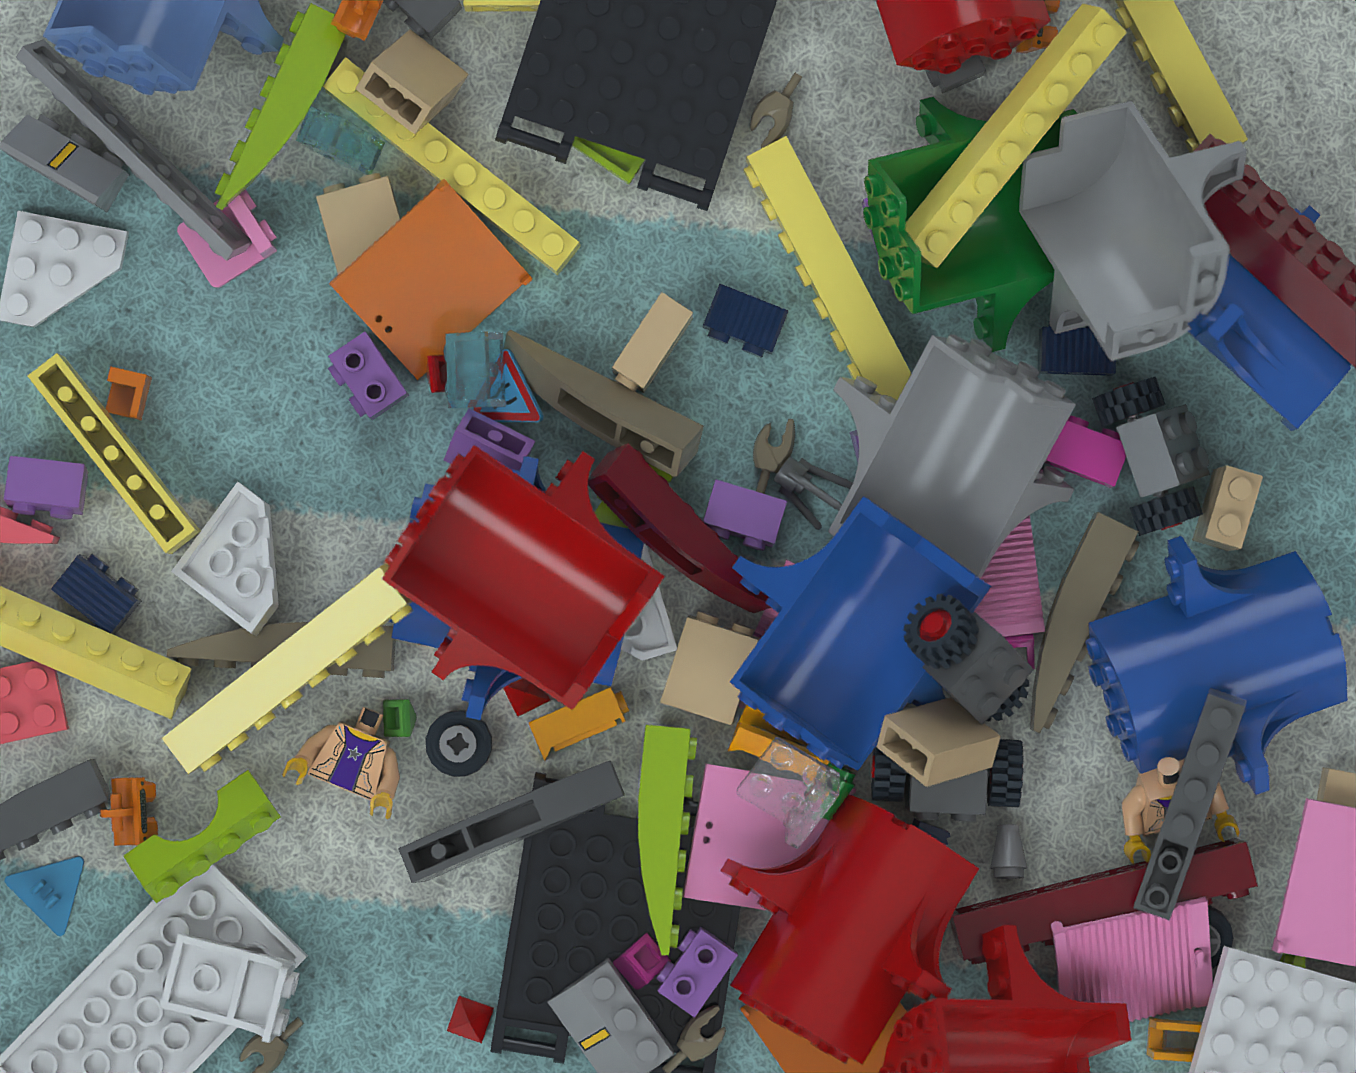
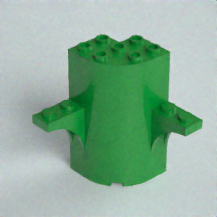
(993, 260)

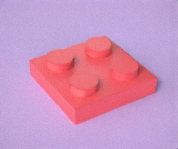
(30, 702)

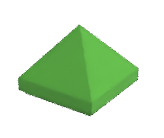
(398, 718)

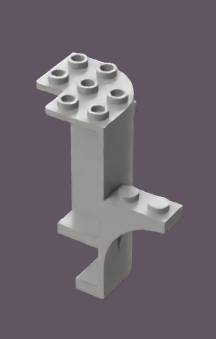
(1127, 228)
(958, 448)

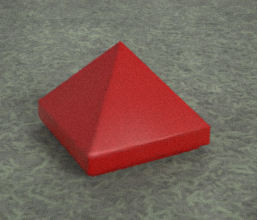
(436, 373)
(525, 696)
(470, 1019)

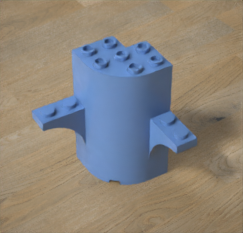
(155, 41)

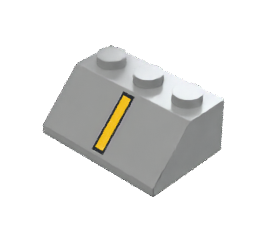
(66, 160)
(611, 1023)

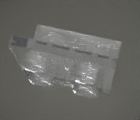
(791, 788)

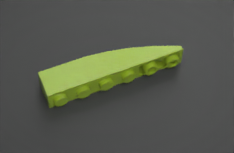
(287, 98)
(661, 823)

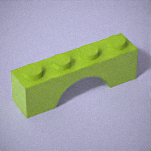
(240, 814)

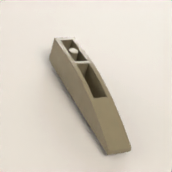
(607, 407)
(1078, 601)
(245, 647)

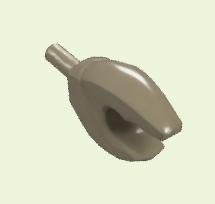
(778, 107)
(771, 458)
(692, 1043)
(273, 1051)

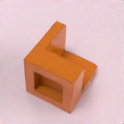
(127, 393)

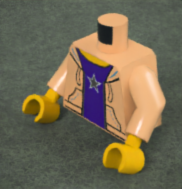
(352, 760)
(1148, 803)

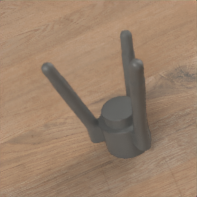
(794, 477)

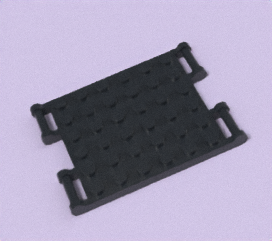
(641, 81)
(585, 903)

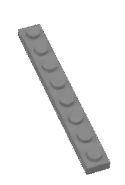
(134, 149)

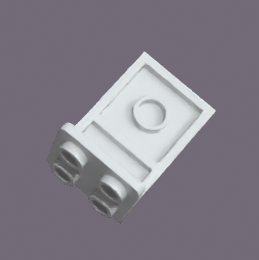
(229, 986)

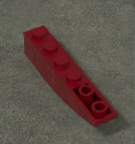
(669, 525)

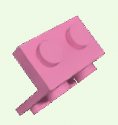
(215, 267)

